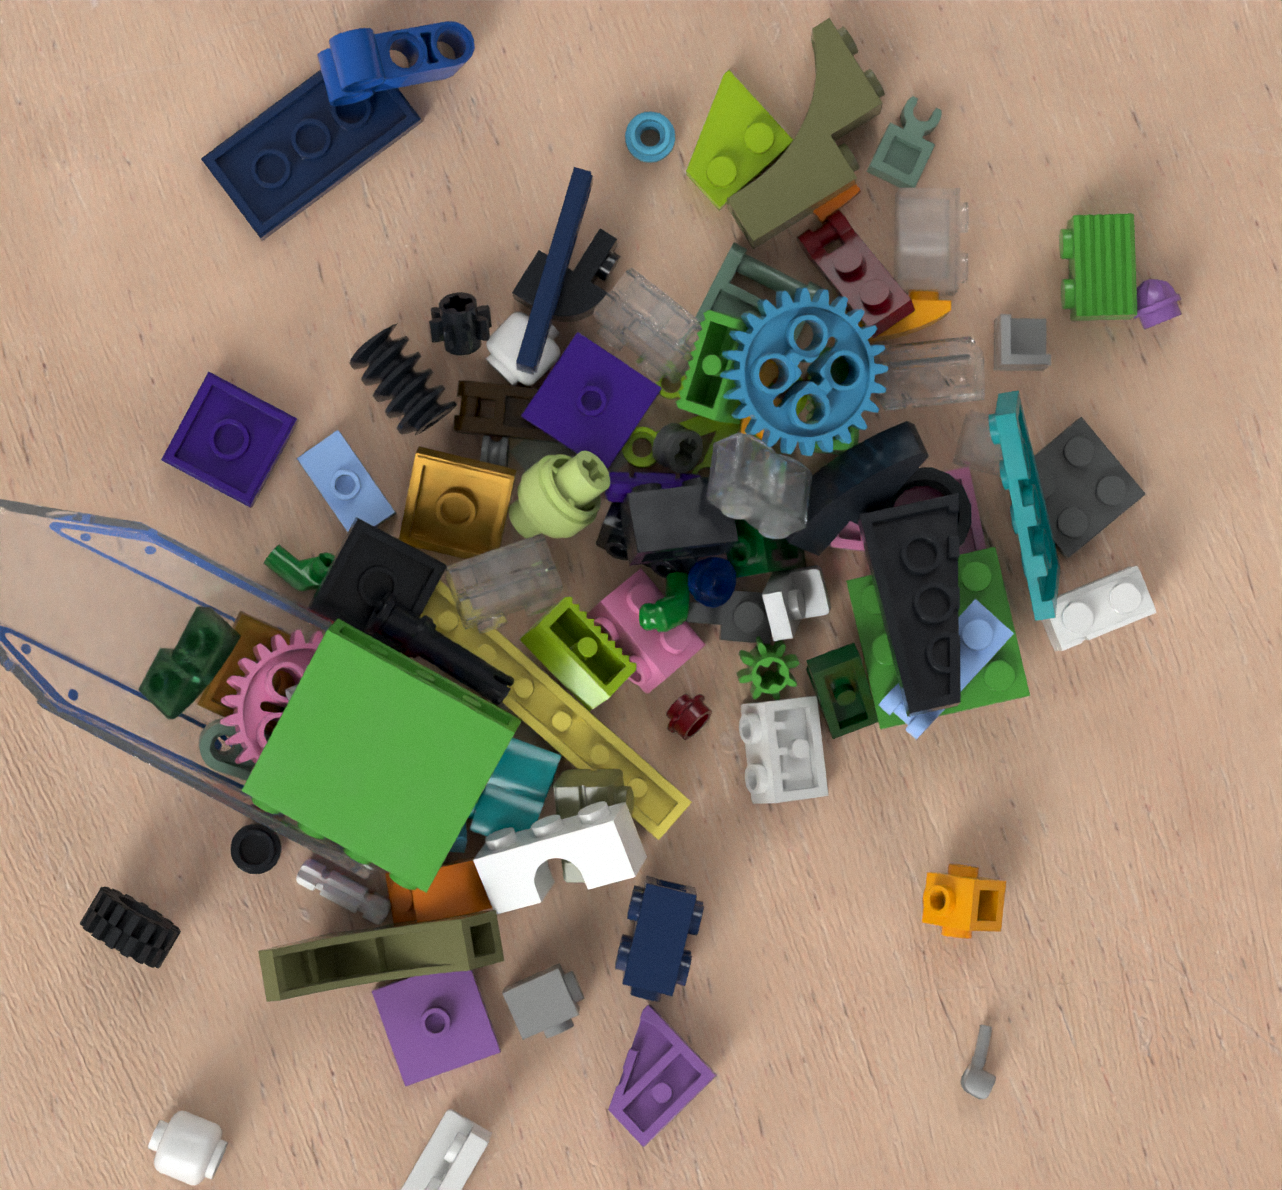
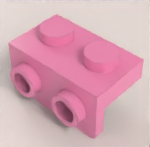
(654, 653)

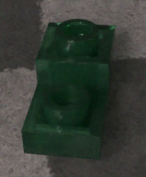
(185, 671)

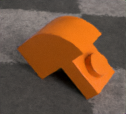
(453, 893)

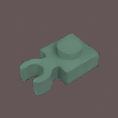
(903, 150)

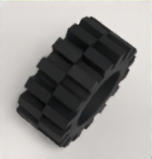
(130, 927)

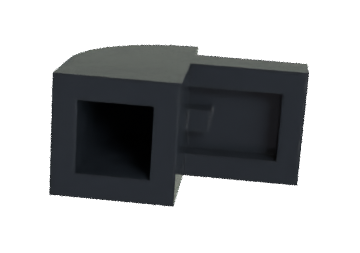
(579, 293)

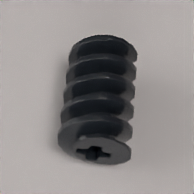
(400, 382)

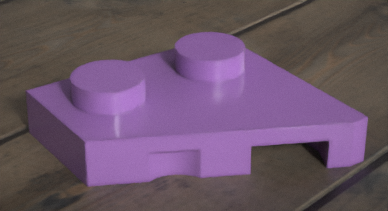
(657, 1078)

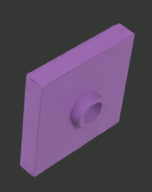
(435, 1023)

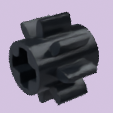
(460, 323)

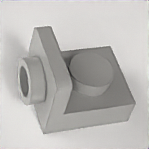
(792, 597)

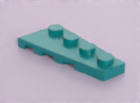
(1028, 505)

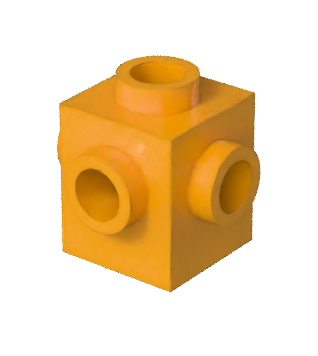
(963, 901)

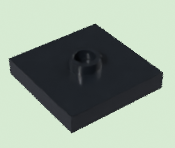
(369, 568)

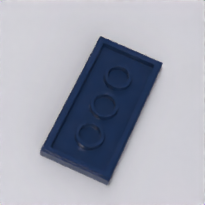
(304, 150)

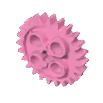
(257, 688)

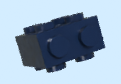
(655, 953)

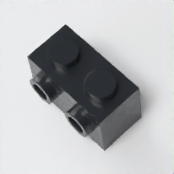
(674, 523)

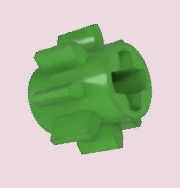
(771, 681)

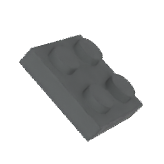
(1082, 486)

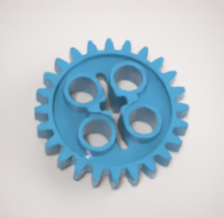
(773, 338)

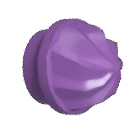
(1156, 302)

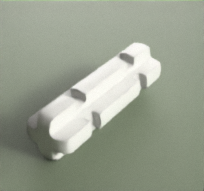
(344, 891)

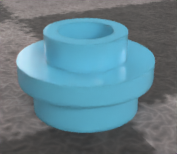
(650, 121)

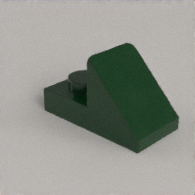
(842, 690)

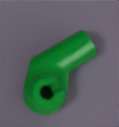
(300, 574)
(671, 609)

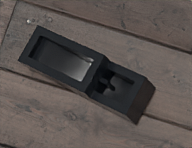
(859, 483)

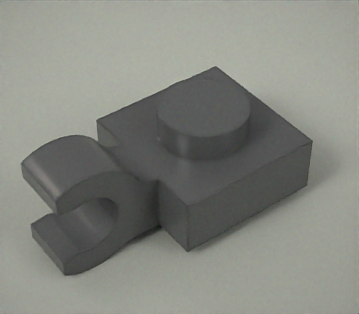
(739, 618)

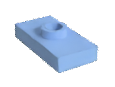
(345, 482)

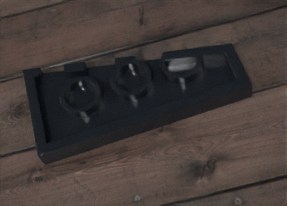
(915, 580)

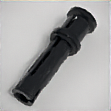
(420, 638)

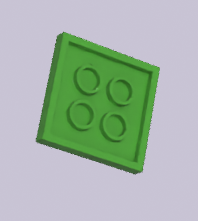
(996, 682)

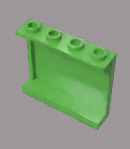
(380, 756)

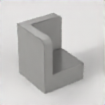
(1020, 344)

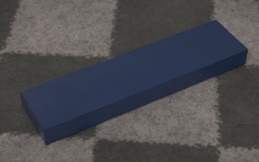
(554, 271)

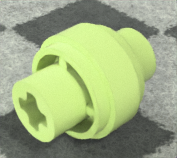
(559, 495)

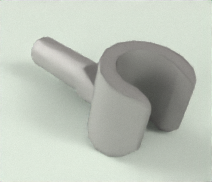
(975, 1079)

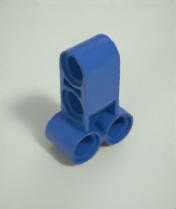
(362, 64)

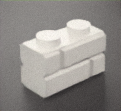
(1099, 608)

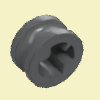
(677, 448)
(495, 452)

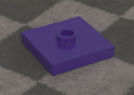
(591, 401)
(230, 439)

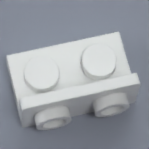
(783, 750)
(449, 1154)

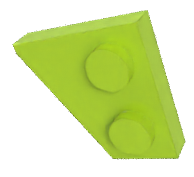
(734, 143)

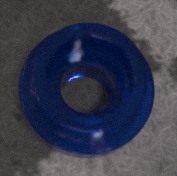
(702, 579)

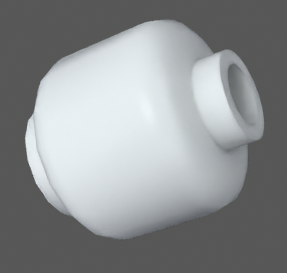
(505, 347)
(187, 1147)

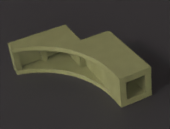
(813, 165)
(381, 954)

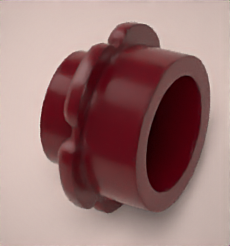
(688, 715)

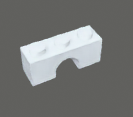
(597, 841)

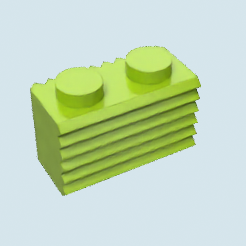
(578, 653)

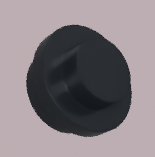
(256, 848)

